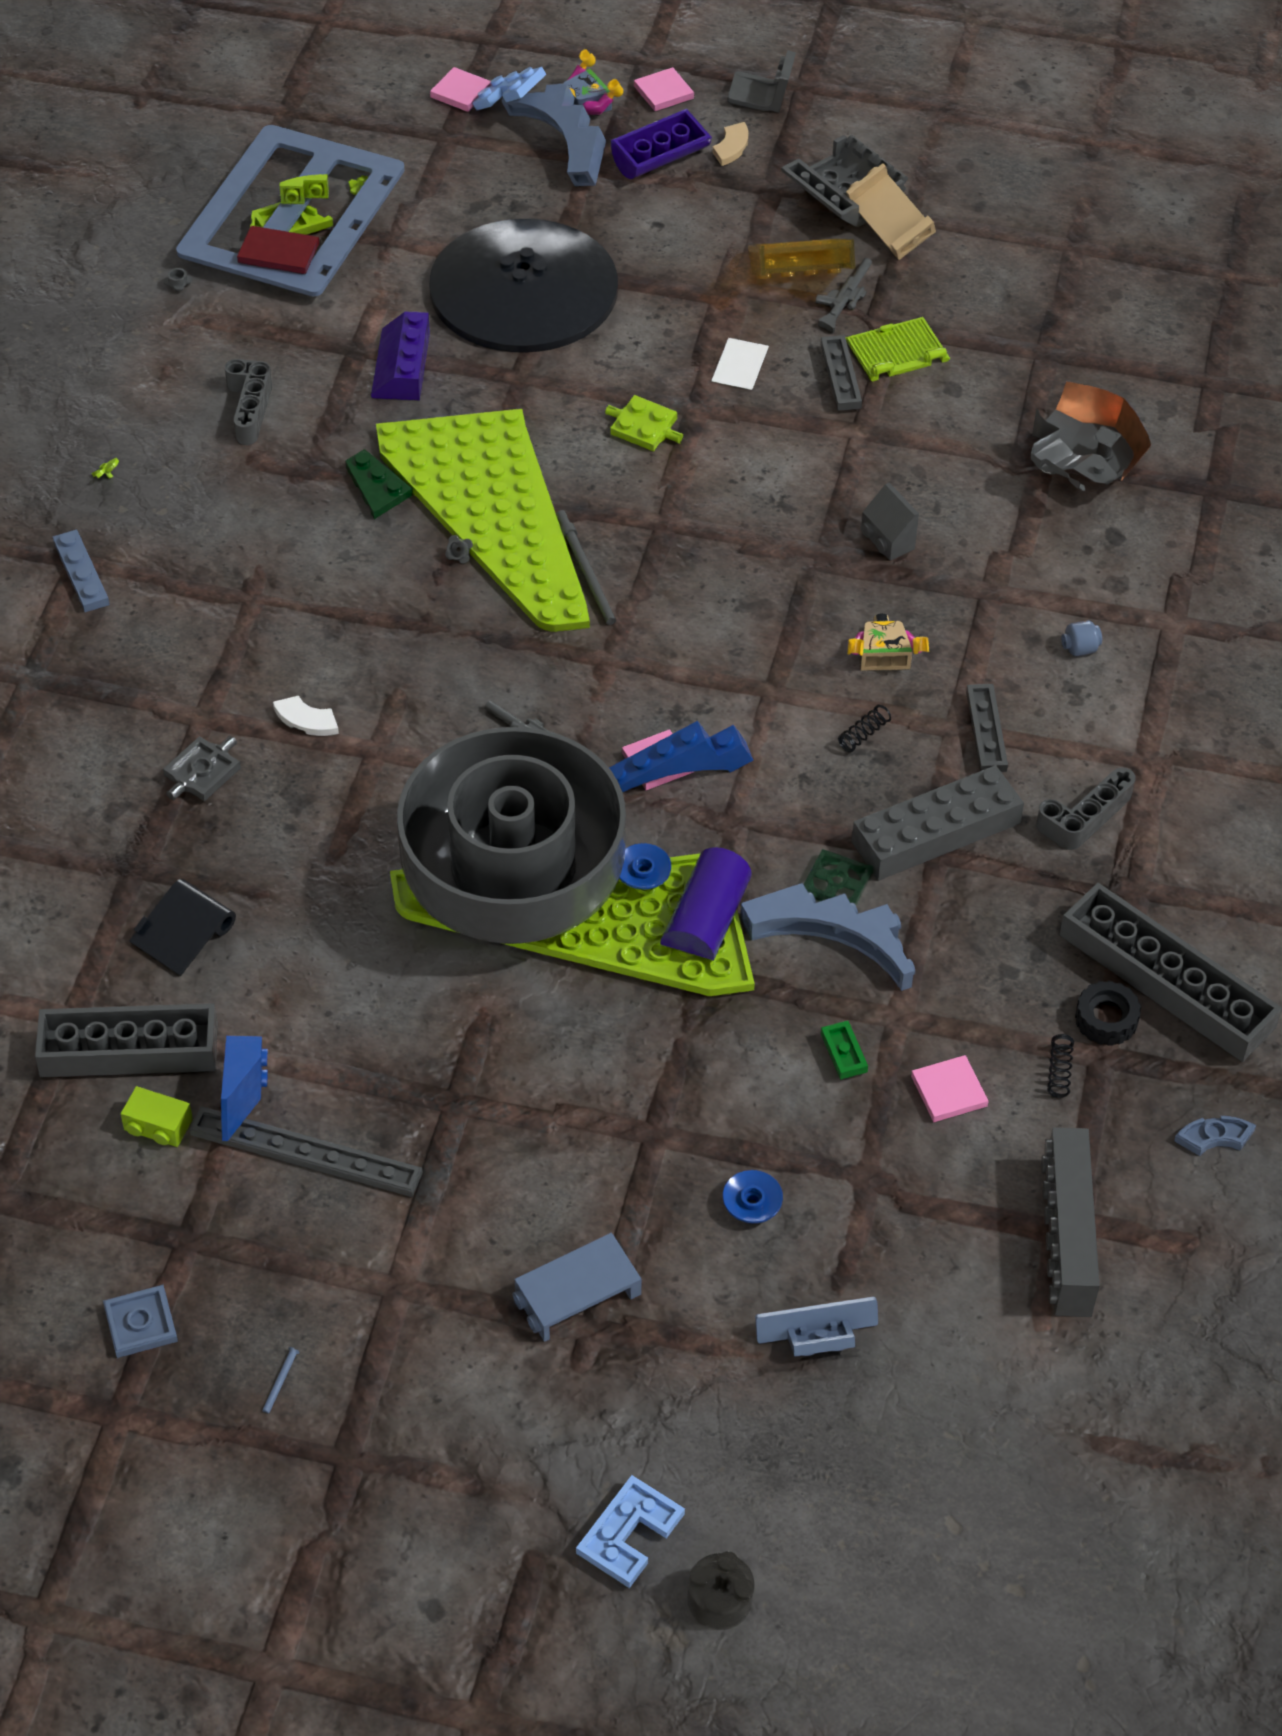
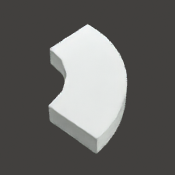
(303, 717)

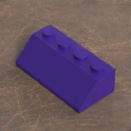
(402, 357)

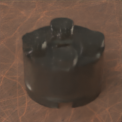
(706, 1586)

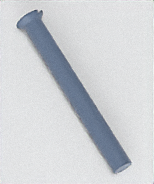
(280, 1380)

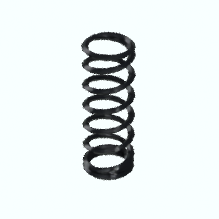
(841, 737)
(1061, 1047)

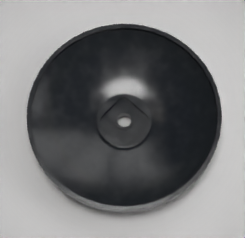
(498, 305)

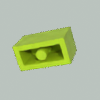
(156, 1117)

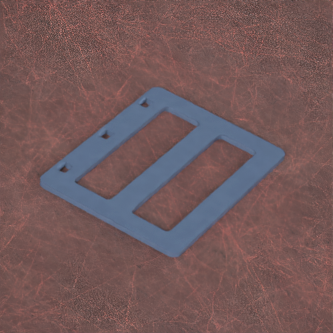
(340, 241)

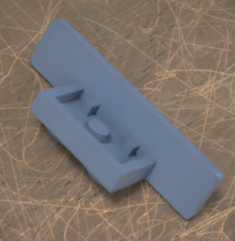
(818, 1326)

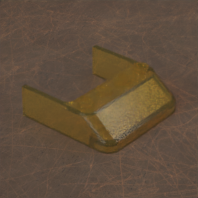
(801, 256)

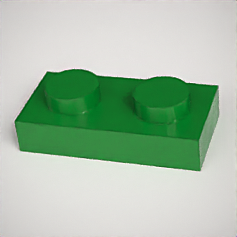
(844, 1050)

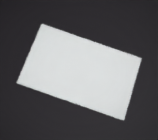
(740, 363)

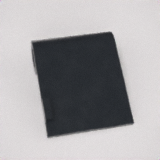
(181, 926)

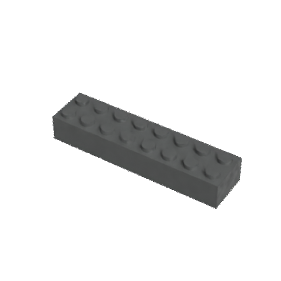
(1170, 972)

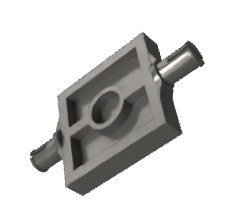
(202, 768)

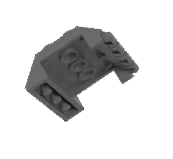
(835, 174)

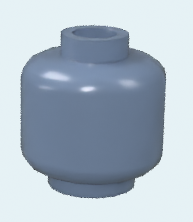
(1082, 638)

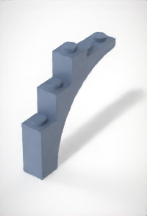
(557, 109)
(835, 919)

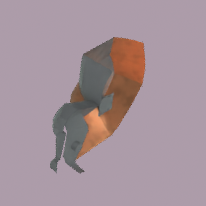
(1090, 434)

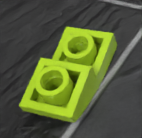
(310, 186)

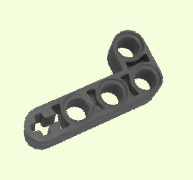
(255, 384)
(1076, 825)

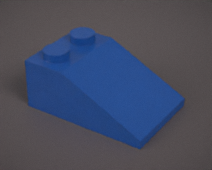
(241, 1080)

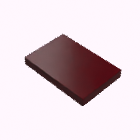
(278, 249)

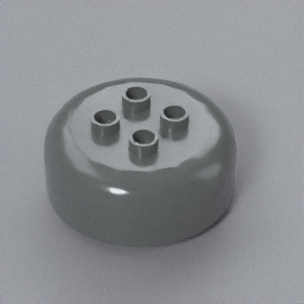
(512, 834)

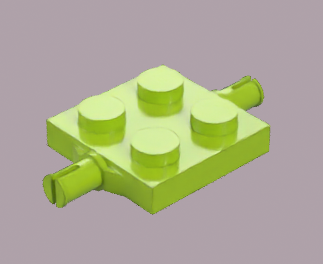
(644, 423)

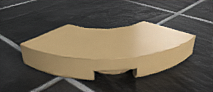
(732, 145)

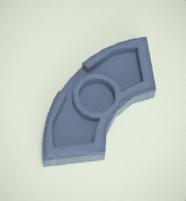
(1215, 1132)

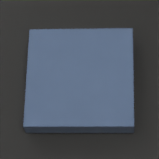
(140, 1321)

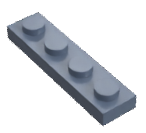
(81, 570)

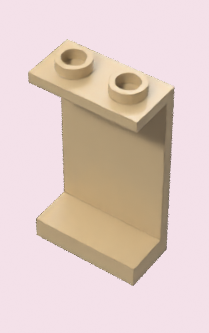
(890, 212)

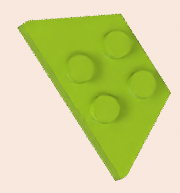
(307, 223)

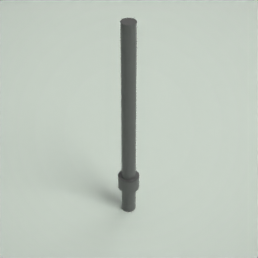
(570, 534)

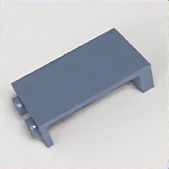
(575, 1283)

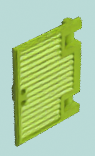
(897, 348)

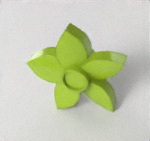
(106, 468)

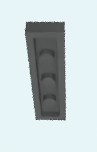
(841, 373)
(986, 726)

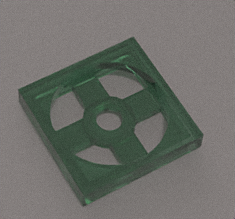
(844, 864)

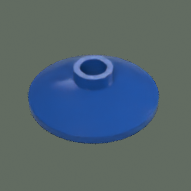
(645, 858)
(752, 1186)

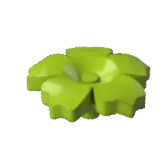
(355, 185)

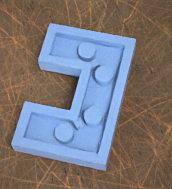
(510, 87)
(605, 1541)

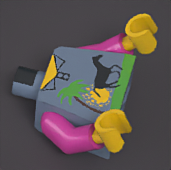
(589, 89)

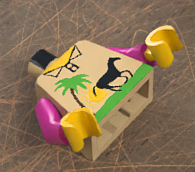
(886, 645)

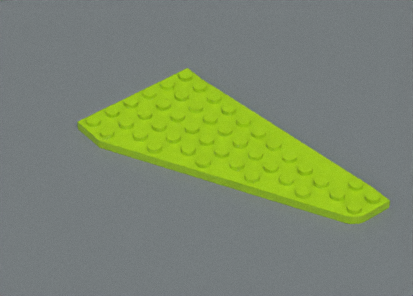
(489, 488)
(628, 935)

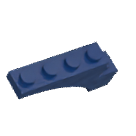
(684, 752)

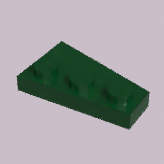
(377, 483)

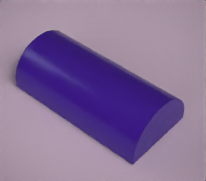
(659, 144)
(708, 903)

